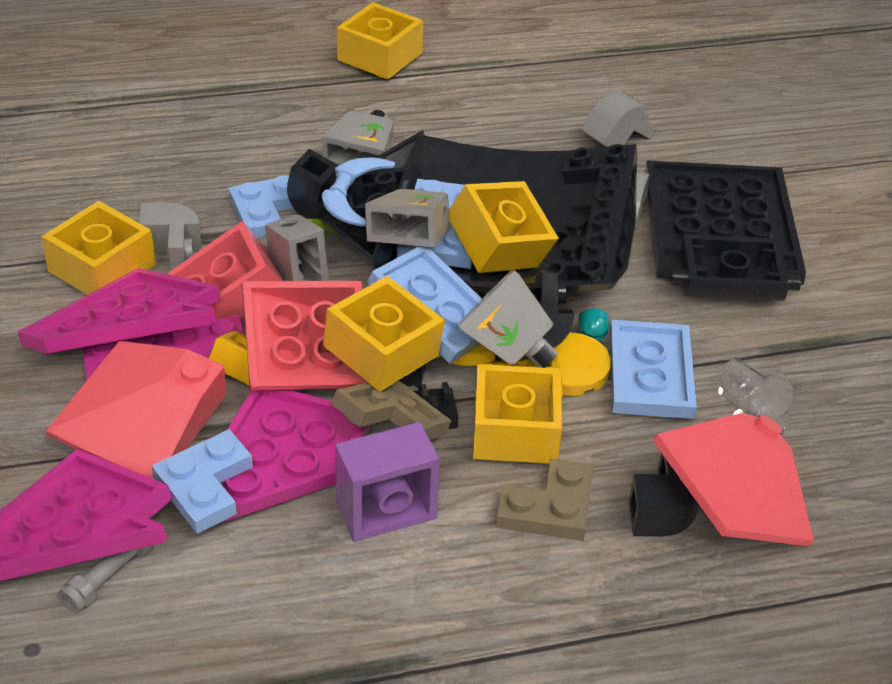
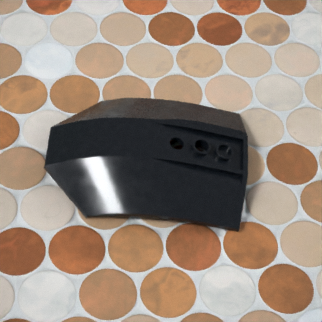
(581, 192)

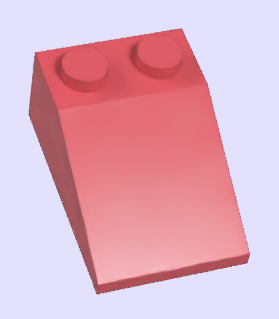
(227, 263)

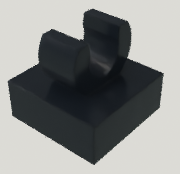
(442, 400)

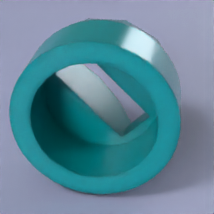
(594, 323)

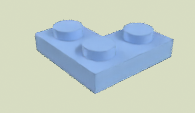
(259, 201)
(197, 476)

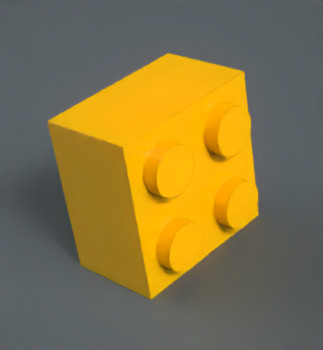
(379, 40)
(501, 226)
(97, 248)
(383, 332)
(517, 414)

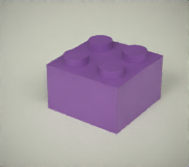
(387, 481)

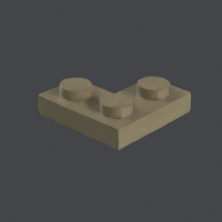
(366, 405)
(550, 512)

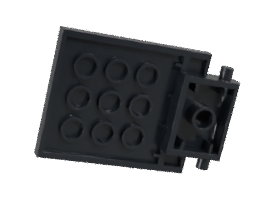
(724, 230)

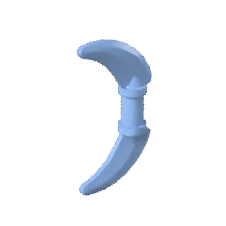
(335, 197)

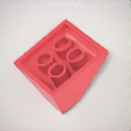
(287, 335)
(141, 405)
(741, 477)

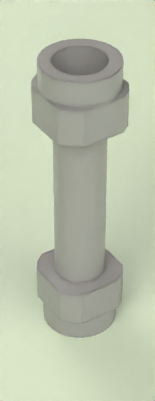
(80, 591)

